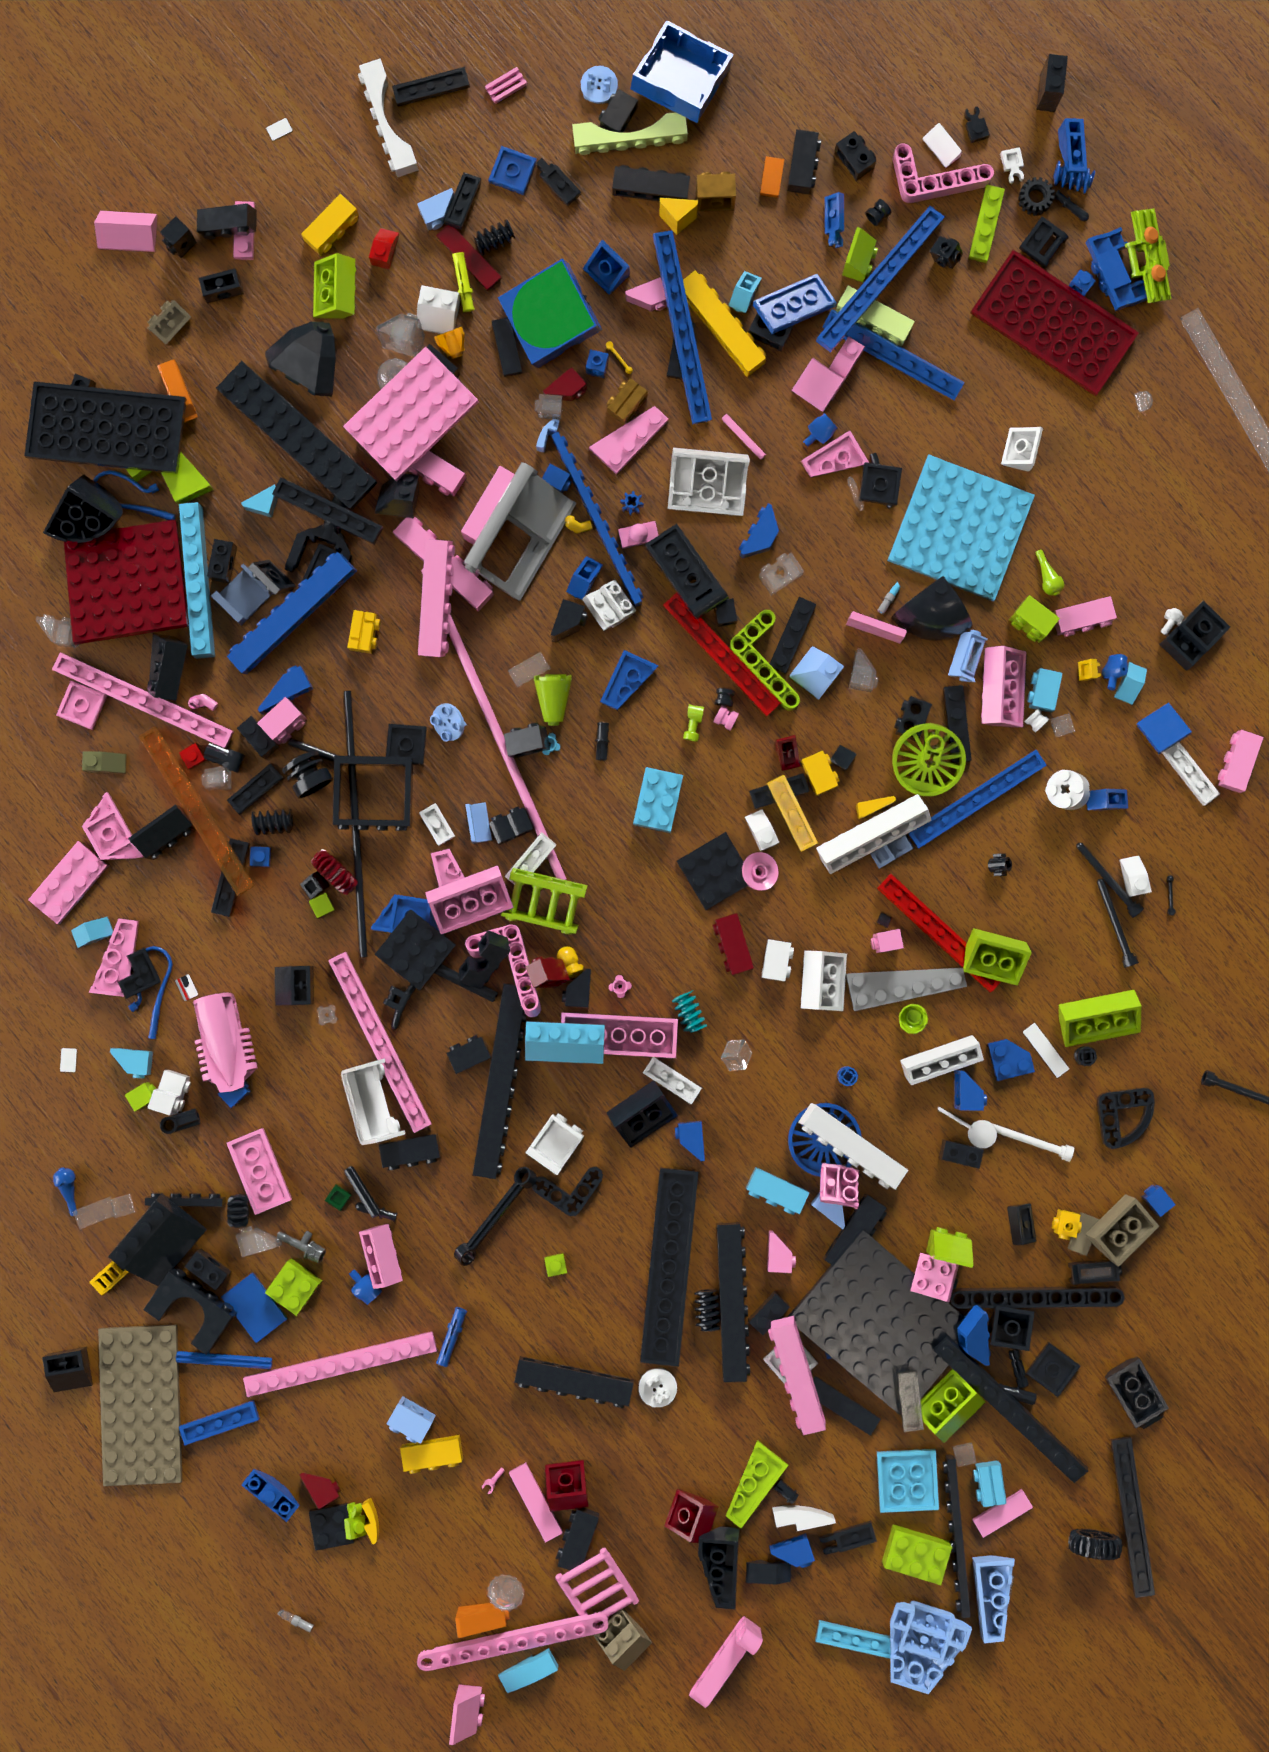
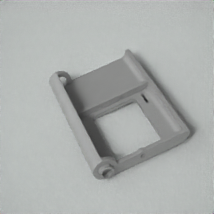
(534, 509)

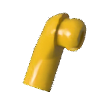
(577, 527)

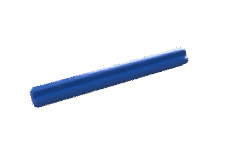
(224, 1360)

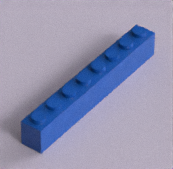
(291, 613)

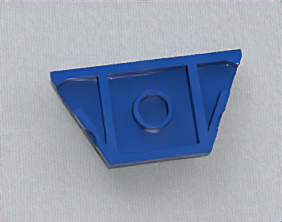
(398, 908)

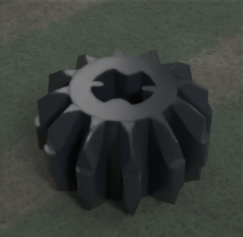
(238, 1211)

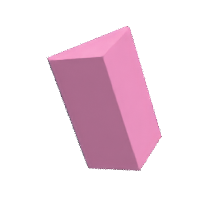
(126, 231)

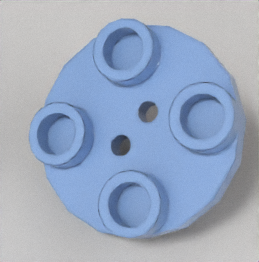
(590, 83)
(448, 722)

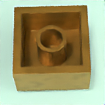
(716, 191)

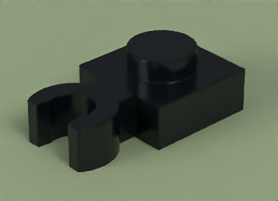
(976, 127)

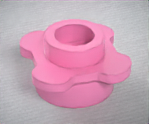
(620, 981)

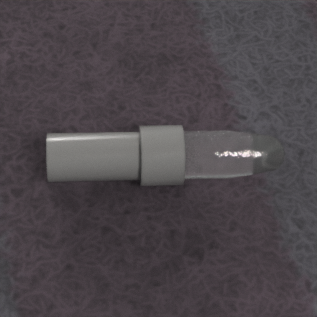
(295, 1620)

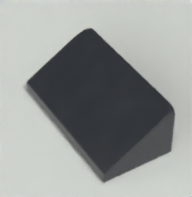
(1021, 1224)

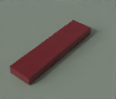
(474, 261)

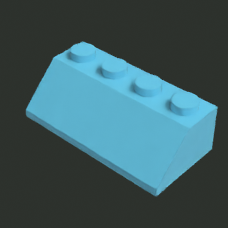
(564, 1042)

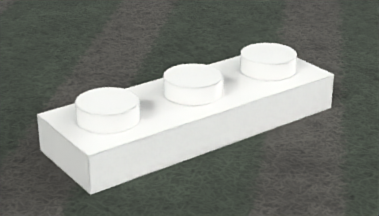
(534, 855)
(672, 1080)

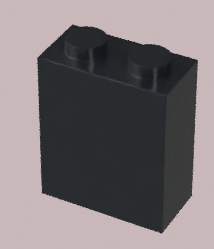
(1052, 82)

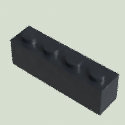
(648, 184)
(863, 1218)

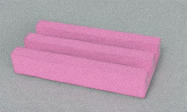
(502, 79)

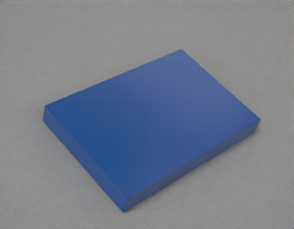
(254, 1308)

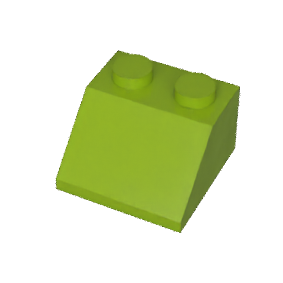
(859, 256)

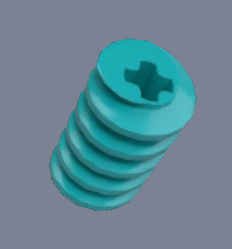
(689, 1013)

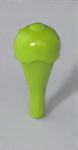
(1052, 582)

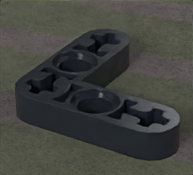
(566, 1197)

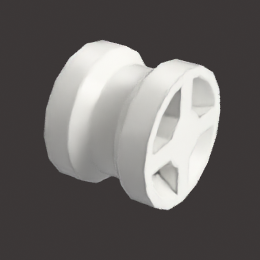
(1036, 720)

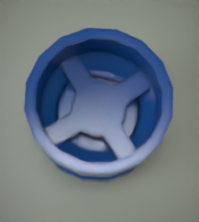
(847, 1076)

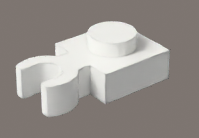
(1012, 162)

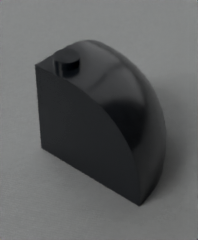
(83, 512)
(934, 613)

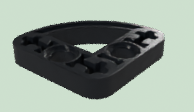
(1116, 1104)

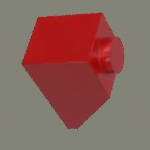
(383, 248)

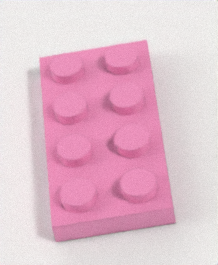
(68, 882)
(259, 1171)

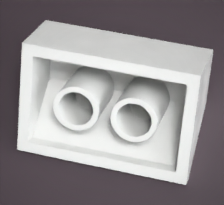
(823, 980)

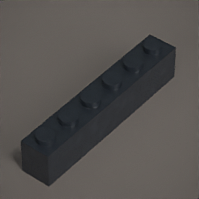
(574, 1381)

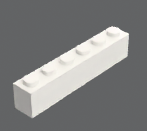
(874, 834)
(853, 1146)

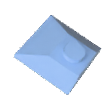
(816, 672)

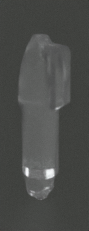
(855, 493)

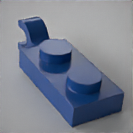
(834, 218)

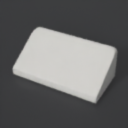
(942, 145)

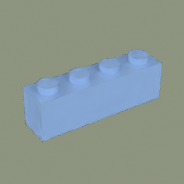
(992, 1590)

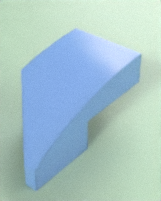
(549, 429)

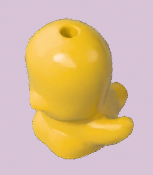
(570, 961)

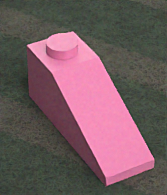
(846, 359)

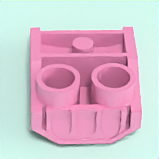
(839, 1185)

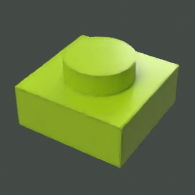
(555, 1264)

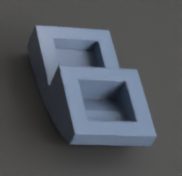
(891, 851)

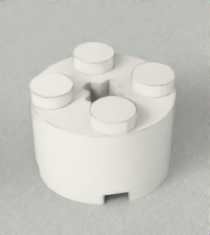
(1078, 789)

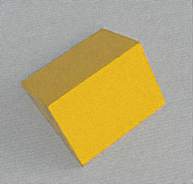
(678, 212)

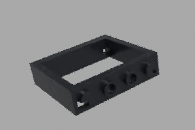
(381, 825)

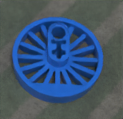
(809, 1165)

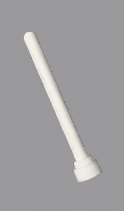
(1065, 1152)

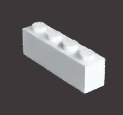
(942, 1060)

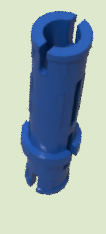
(451, 1336)

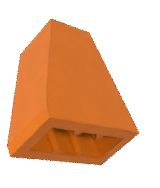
(479, 1619)

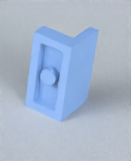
(478, 822)

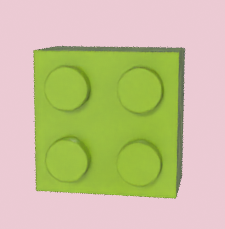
(1033, 619)
(293, 1286)

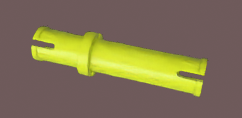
(464, 291)

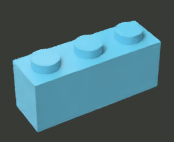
(777, 1191)

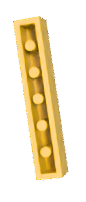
(722, 324)

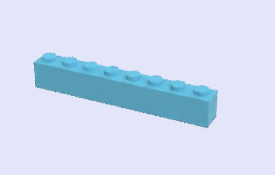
(196, 580)

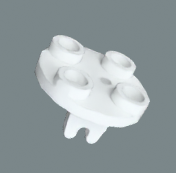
(662, 1395)

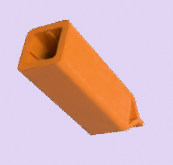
(176, 386)

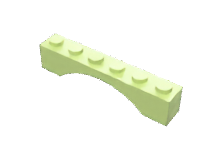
(591, 138)

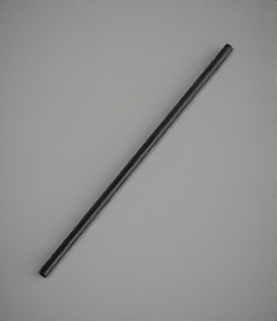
(355, 833)

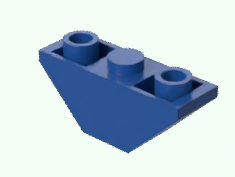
(761, 534)
(974, 1335)
(271, 1493)

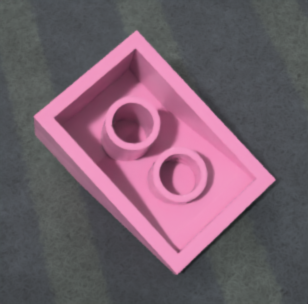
(466, 1713)

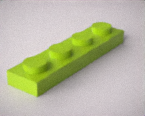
(986, 223)

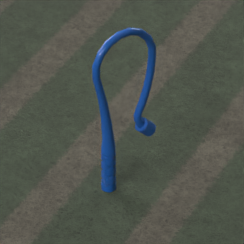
(153, 488)
(156, 1011)

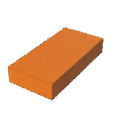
(772, 177)

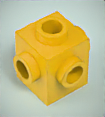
(1060, 1221)

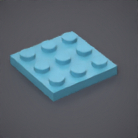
(907, 1480)

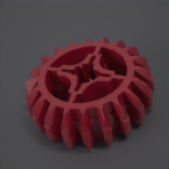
(334, 872)

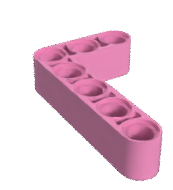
(936, 180)
(516, 962)
(743, 1638)

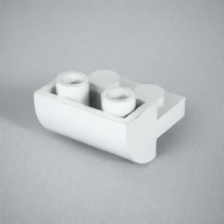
(609, 605)

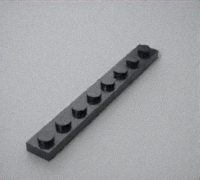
(1132, 1517)
(955, 1528)

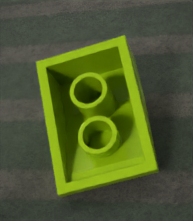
(950, 1247)

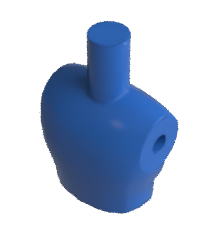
(821, 429)
(1115, 668)
(363, 1288)

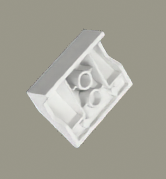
(708, 481)

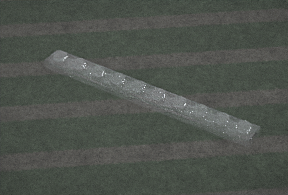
(1228, 382)

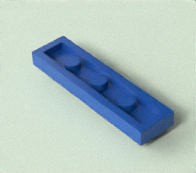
(219, 1422)

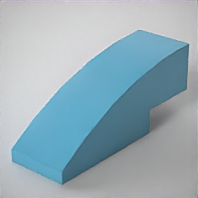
(528, 1671)

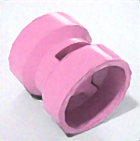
(726, 717)

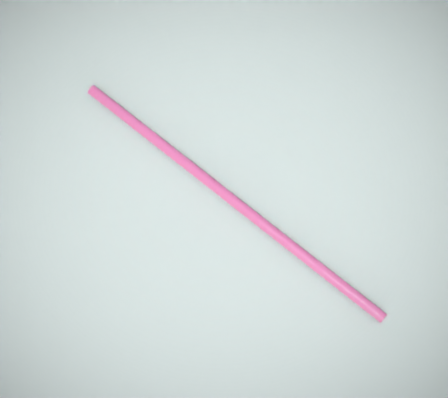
(500, 740)

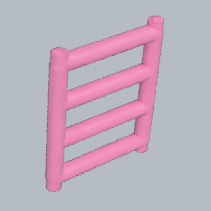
(612, 1570)

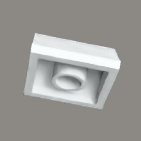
(1022, 447)

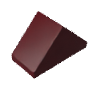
(787, 752)

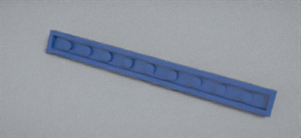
(880, 279)
(682, 327)
(601, 526)

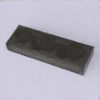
(910, 1400)

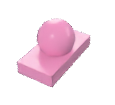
(637, 534)

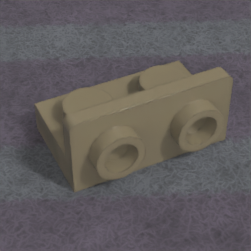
(168, 321)

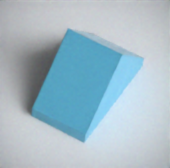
(262, 503)
(1131, 683)
(92, 931)

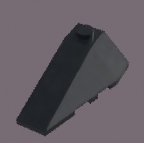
(719, 1558)

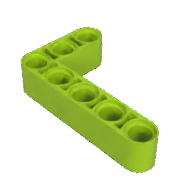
(761, 663)

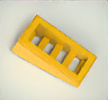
(869, 807)
(97, 1284)

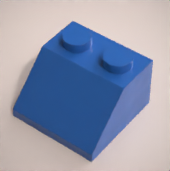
(967, 1093)

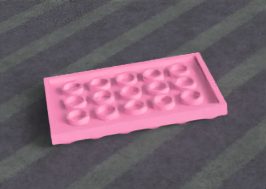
(411, 414)

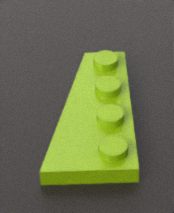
(757, 1480)

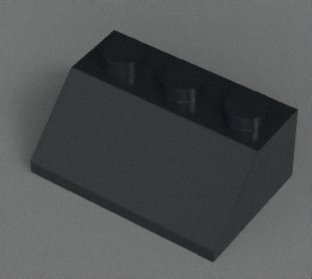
(162, 832)
(641, 1114)

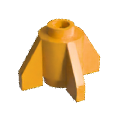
(451, 342)

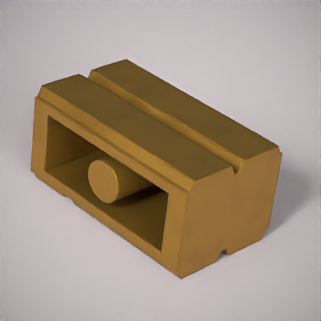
(626, 401)

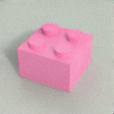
(282, 721)

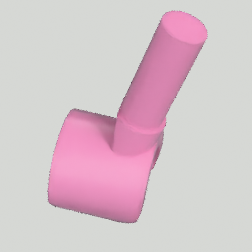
(493, 1480)

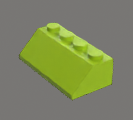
(1100, 1018)

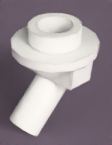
(1173, 616)

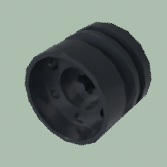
(309, 777)

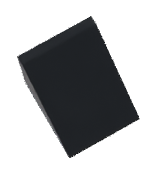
(883, 920)

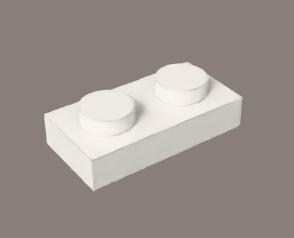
(437, 824)

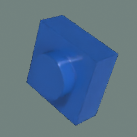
(260, 856)

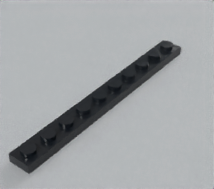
(1011, 1409)

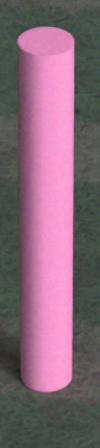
(743, 436)

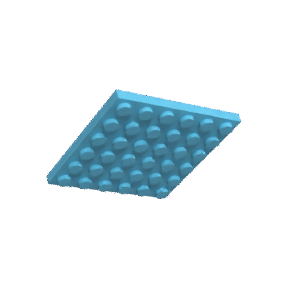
(961, 527)

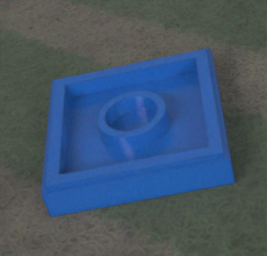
(512, 170)
(1164, 728)

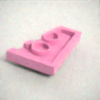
(835, 456)

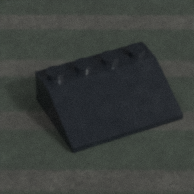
(157, 1241)

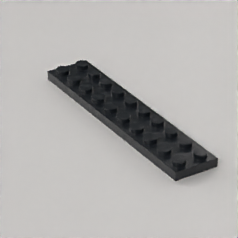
(296, 435)
(669, 1267)

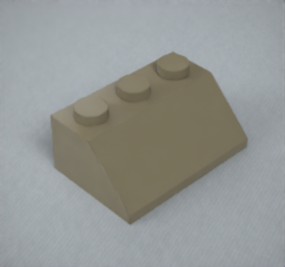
(1122, 1229)

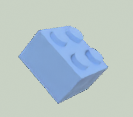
(410, 1420)

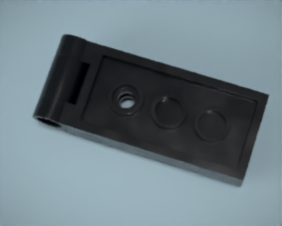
(682, 564)

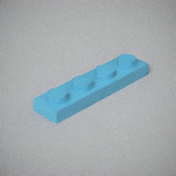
(853, 1639)

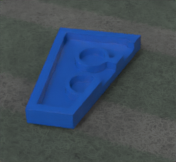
(626, 679)

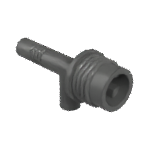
(312, 1251)

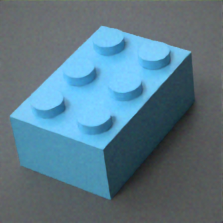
(658, 800)

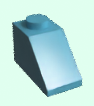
(744, 292)
(134, 1061)

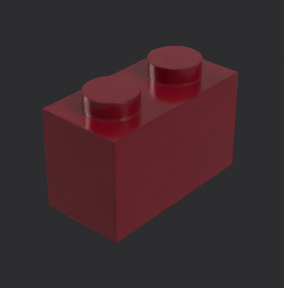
(547, 972)

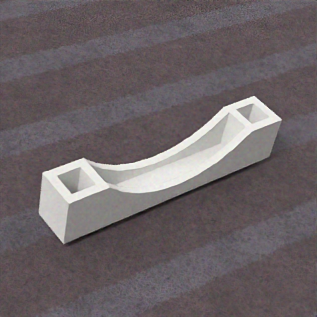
(400, 152)

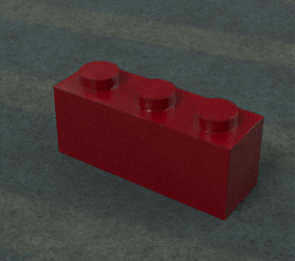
(733, 944)

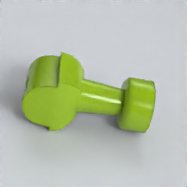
(695, 716)

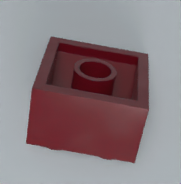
(566, 1485)
(690, 1516)

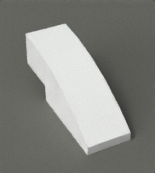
(802, 1516)

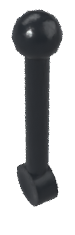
(1171, 911)

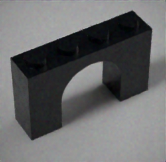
(216, 1313)

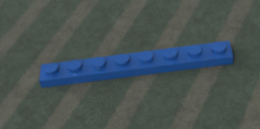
(903, 359)
(977, 798)

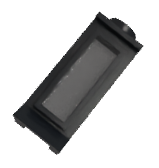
(1094, 1272)

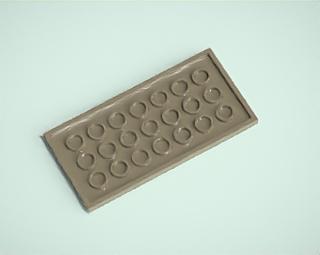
(140, 1405)

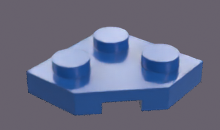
(1009, 1059)

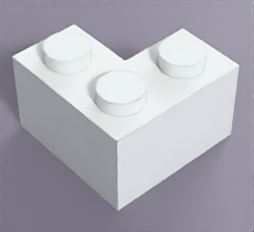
(170, 1094)

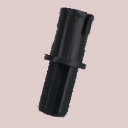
(602, 741)
(1021, 1395)

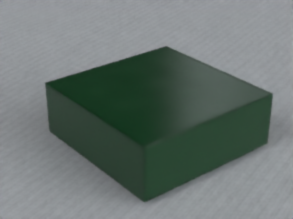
(338, 1197)

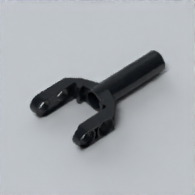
(325, 532)

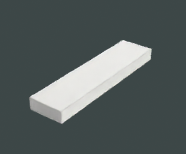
(1191, 773)

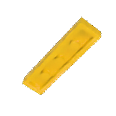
(792, 813)

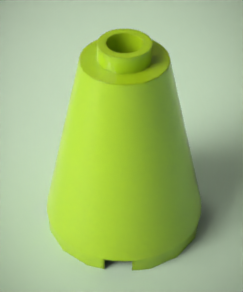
(553, 696)

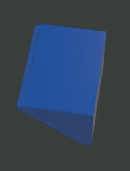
(607, 267)

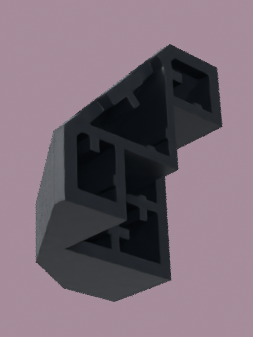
(306, 357)

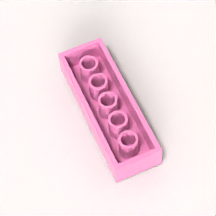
(632, 1034)

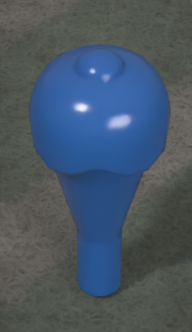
(64, 1180)

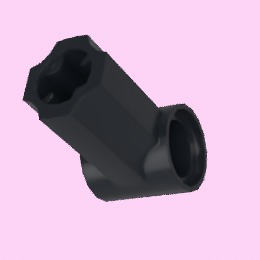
(228, 758)
(181, 1120)

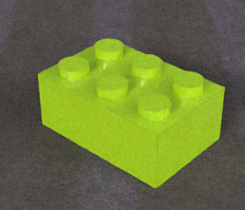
(916, 1554)

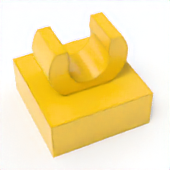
(1088, 669)

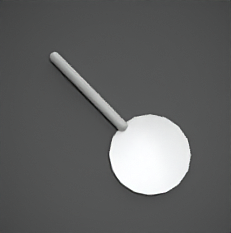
(980, 1133)

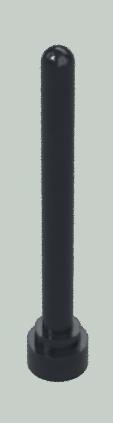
(1133, 907)
(1128, 958)
(1210, 1079)

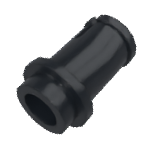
(787, 1492)

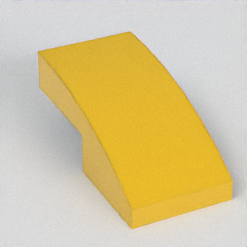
(372, 1525)

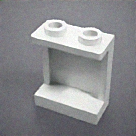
(555, 1143)

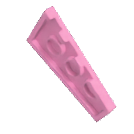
(115, 963)

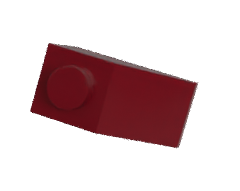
(568, 386)
(321, 1489)

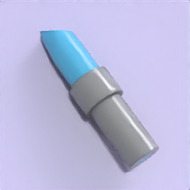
(889, 598)

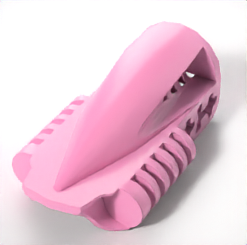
(223, 1042)

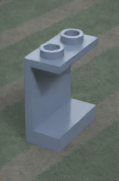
(242, 596)

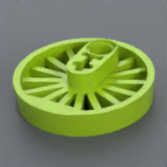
(920, 786)

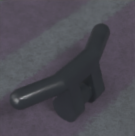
(399, 1008)

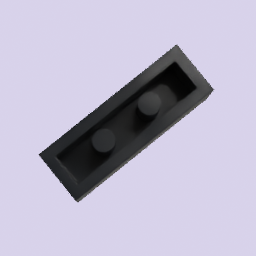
(804, 162)
(226, 221)
(410, 1151)
(577, 1538)

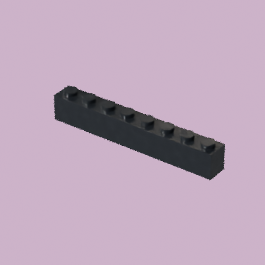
(732, 1302)

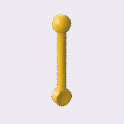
(609, 345)

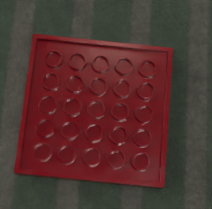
(126, 583)

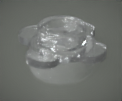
(321, 1014)

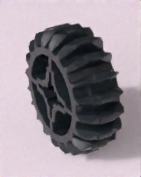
(1095, 1544)

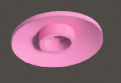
(767, 868)

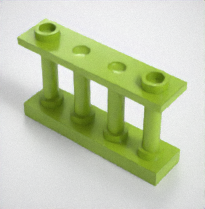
(557, 887)

